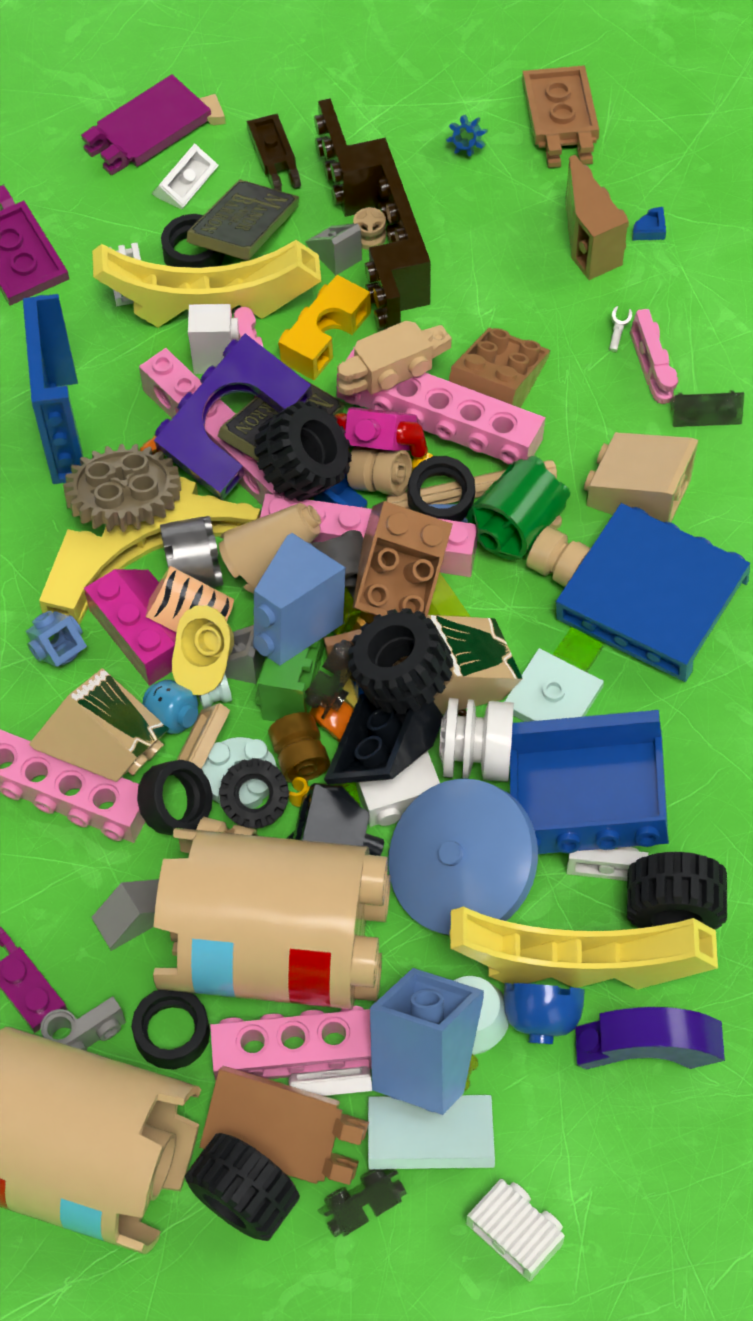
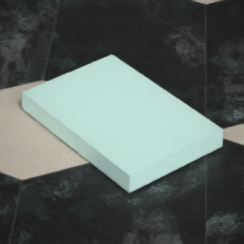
(421, 1139)

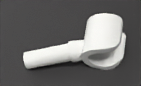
(618, 329)

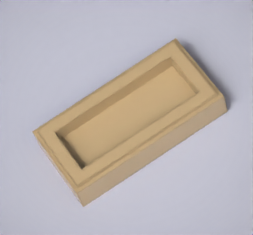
(204, 734)

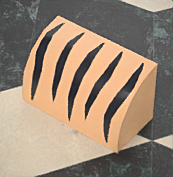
(181, 592)

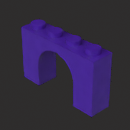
(244, 369)

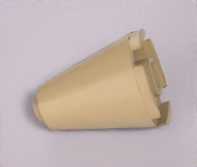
(252, 546)

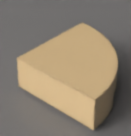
(217, 116)

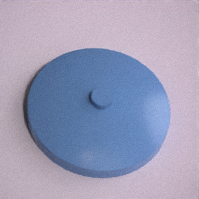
(462, 849)

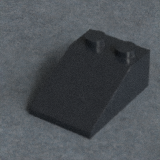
(382, 743)

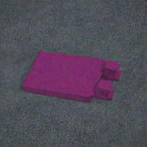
(146, 125)
(26, 254)

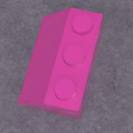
(120, 606)

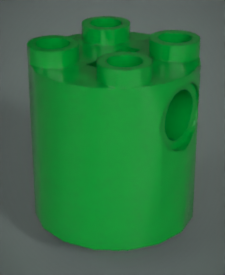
(518, 508)

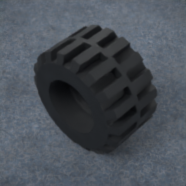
(302, 451)
(413, 679)
(675, 889)
(242, 1186)

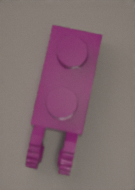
(26, 985)

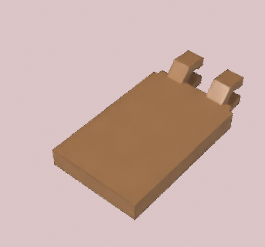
(561, 111)
(285, 1125)

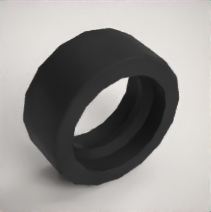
(177, 231)
(441, 467)
(151, 800)
(176, 1057)

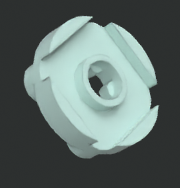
(229, 753)

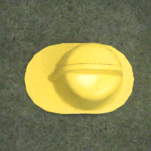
(201, 649)

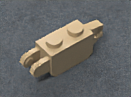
(391, 357)

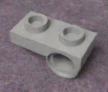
(96, 1025)

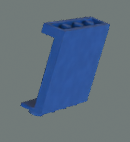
(52, 366)
(651, 590)
(591, 781)

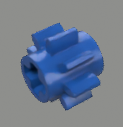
(470, 127)

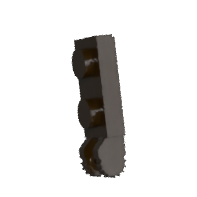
(273, 149)

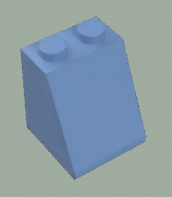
(297, 600)
(424, 1039)

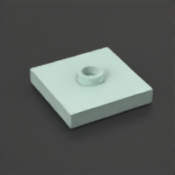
(553, 690)

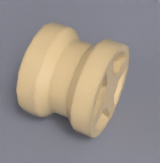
(373, 221)

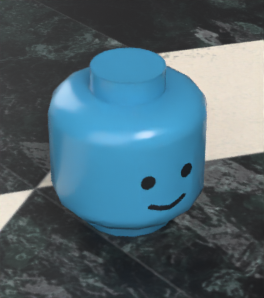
(172, 705)

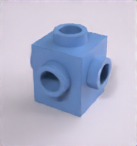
(66, 639)

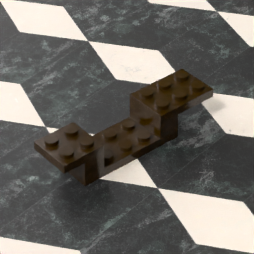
(365, 178)

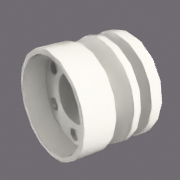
(477, 739)

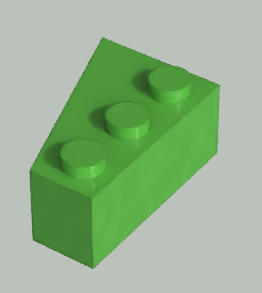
(284, 686)

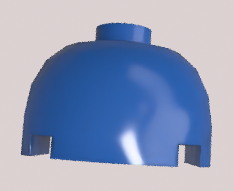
(543, 1010)

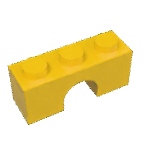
(337, 306)

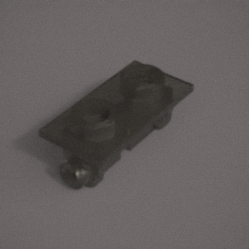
(707, 409)
(328, 690)
(347, 1206)

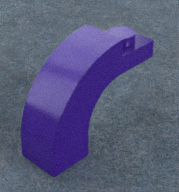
(650, 1033)

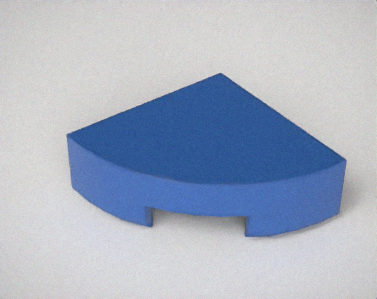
(650, 226)

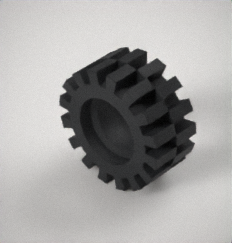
(249, 770)

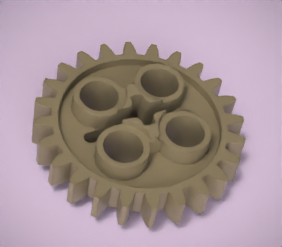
(122, 487)

